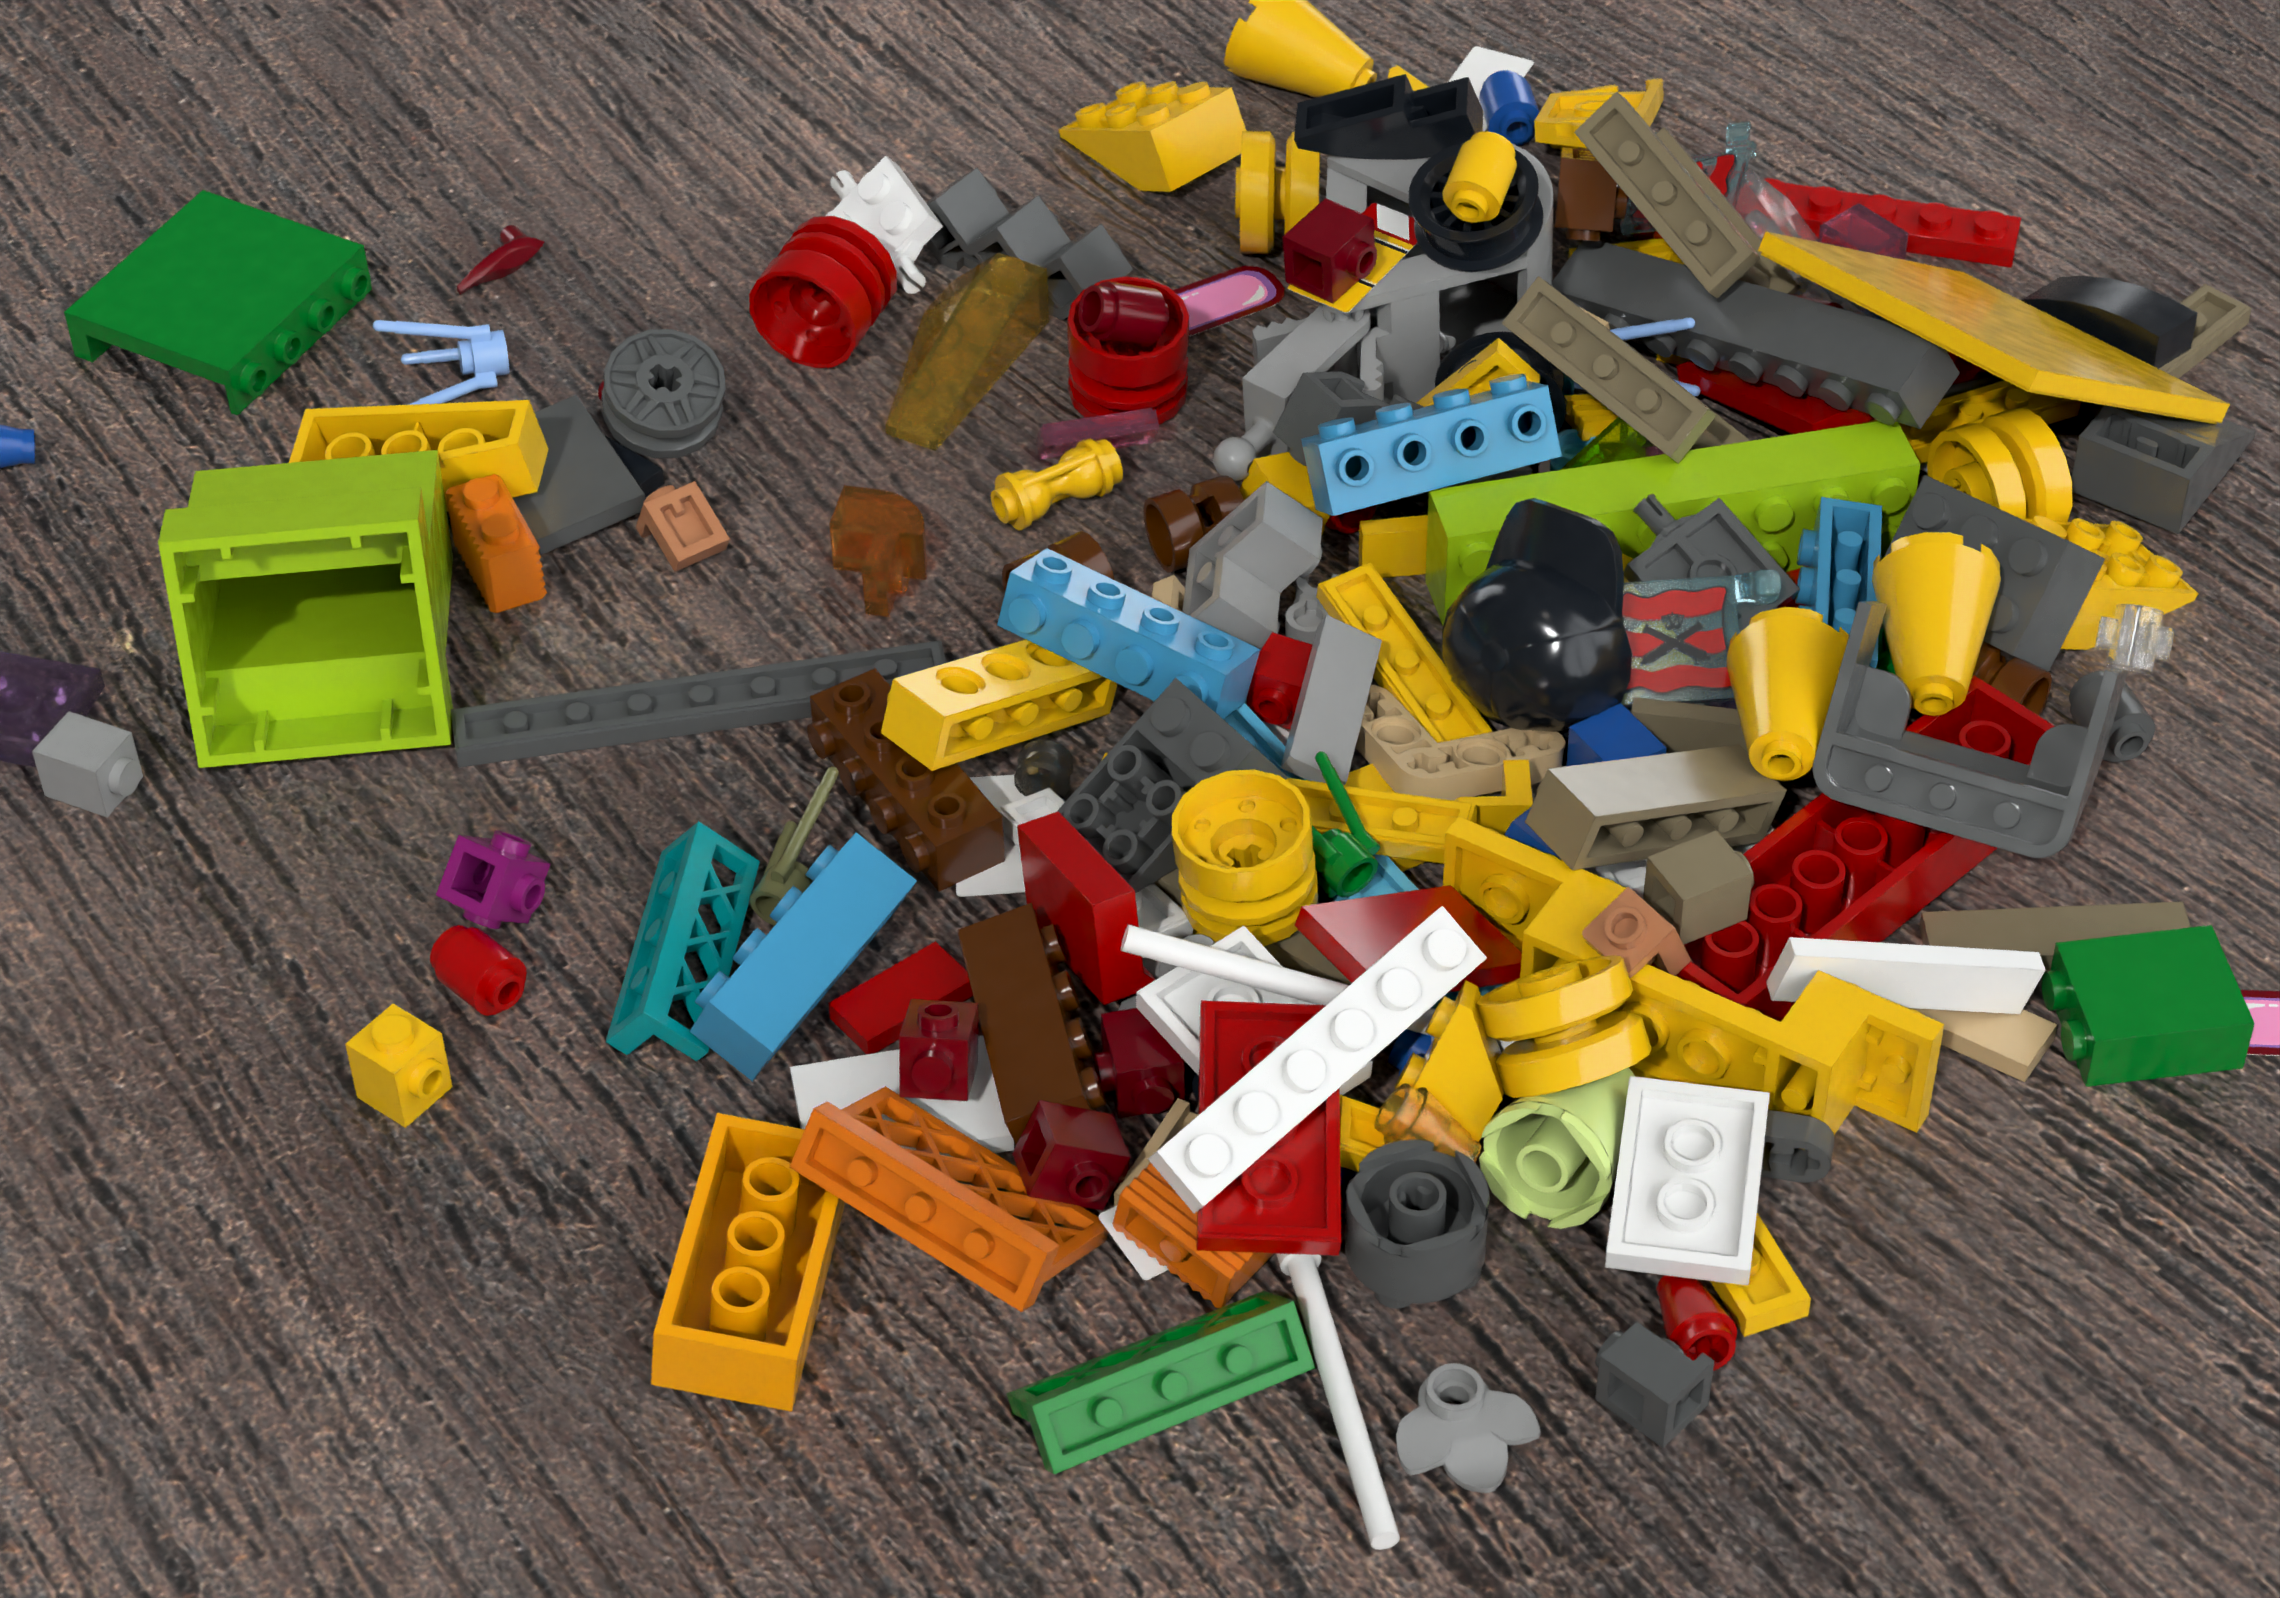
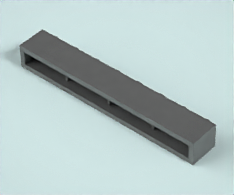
(1764, 334)

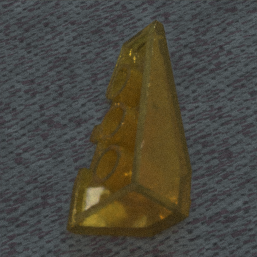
(967, 346)

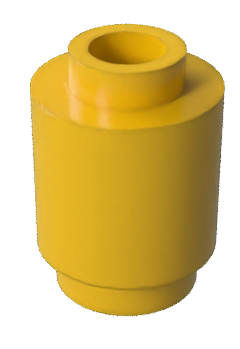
(1480, 177)

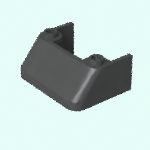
(1883, 768)

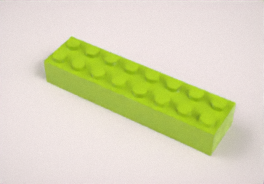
(1764, 482)

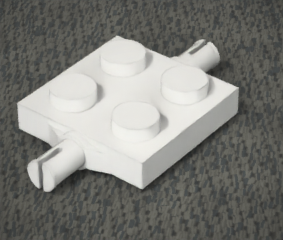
(892, 212)

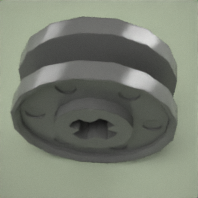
(663, 393)

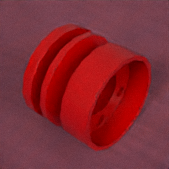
(823, 292)
(1125, 376)

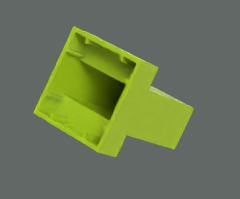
(312, 607)

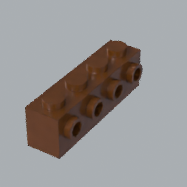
(1586, 196)
(934, 815)
(1027, 1016)

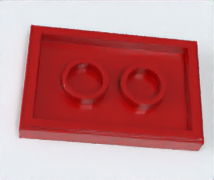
(1364, 929)

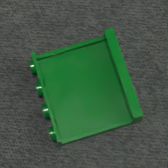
(223, 295)

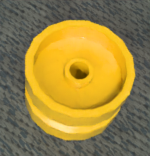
(1272, 192)
(2007, 463)
(1564, 1026)

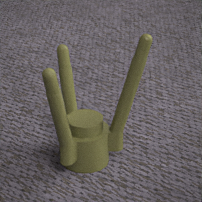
(783, 869)

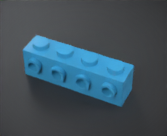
(1430, 446)
(1839, 561)
(1124, 633)
(801, 956)

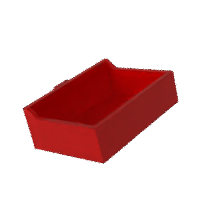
(1085, 902)

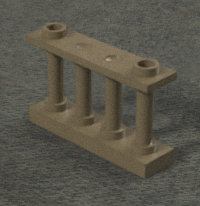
(1680, 200)
(1616, 374)

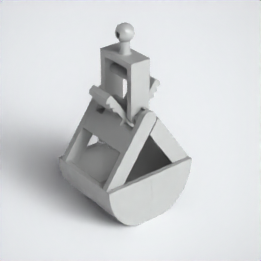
(1416, 309)

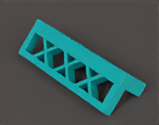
(674, 927)

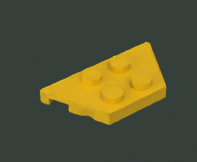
(1570, 109)

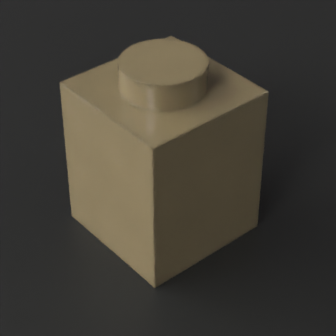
(1699, 886)

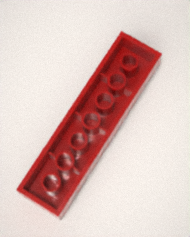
(1851, 869)

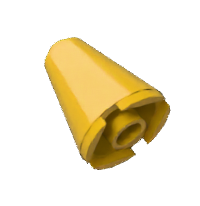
(1296, 50)
(1936, 614)
(1783, 687)

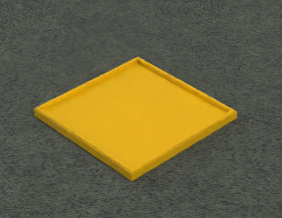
(1993, 330)

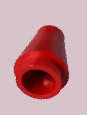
(1696, 1320)

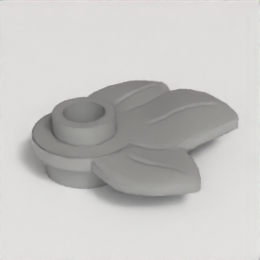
(1467, 1436)

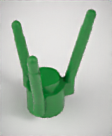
(1343, 859)

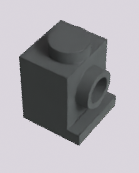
(1652, 1382)

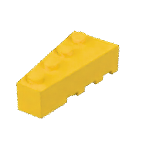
(469, 438)

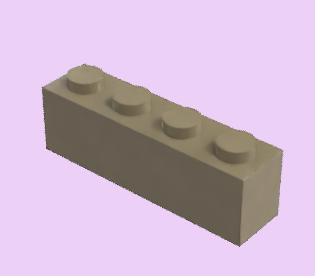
(1652, 803)

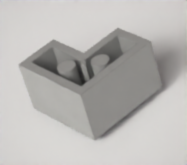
(1249, 561)

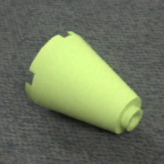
(1557, 1151)

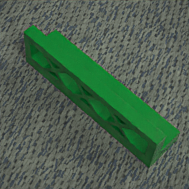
(1163, 1380)

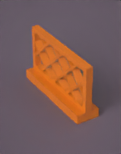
(920, 1200)

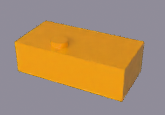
(746, 1270)

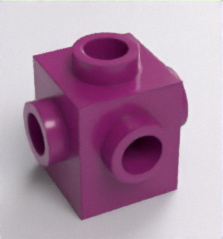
(494, 879)

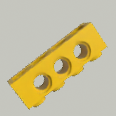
(991, 703)

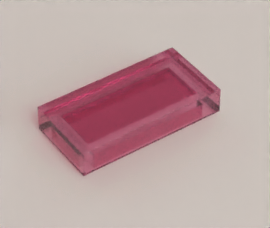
(1119, 429)

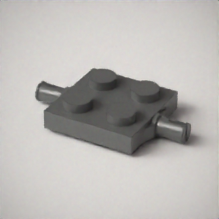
(1704, 546)

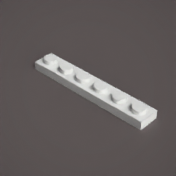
(1316, 1060)

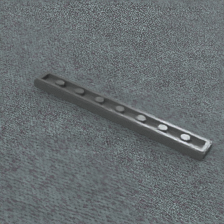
(668, 705)

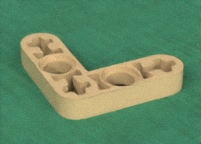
(1449, 769)

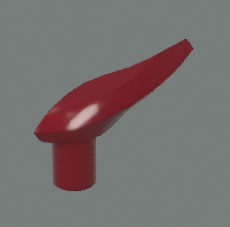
(508, 258)

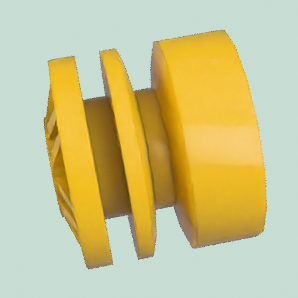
(1244, 855)

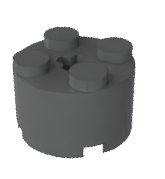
(1416, 1223)

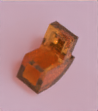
(882, 539)

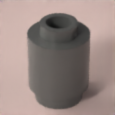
(2131, 726)

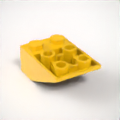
(1160, 133)
(2126, 576)

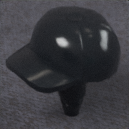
(1543, 625)

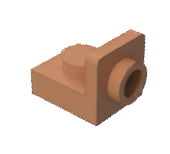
(682, 525)
(1637, 934)

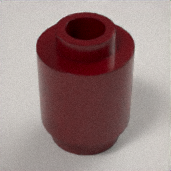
(1123, 313)

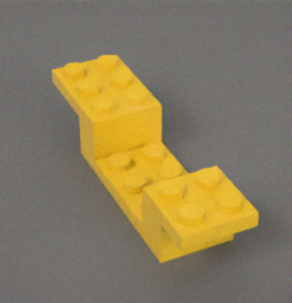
(1819, 1062)

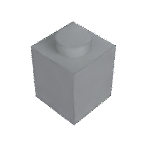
(88, 764)

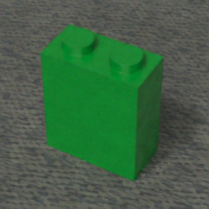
(2148, 1006)

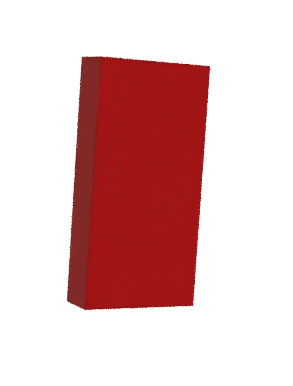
(877, 1008)

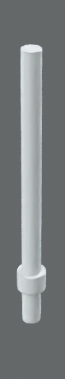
(1244, 970)
(1341, 1398)

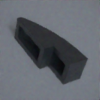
(1389, 120)
(2120, 315)

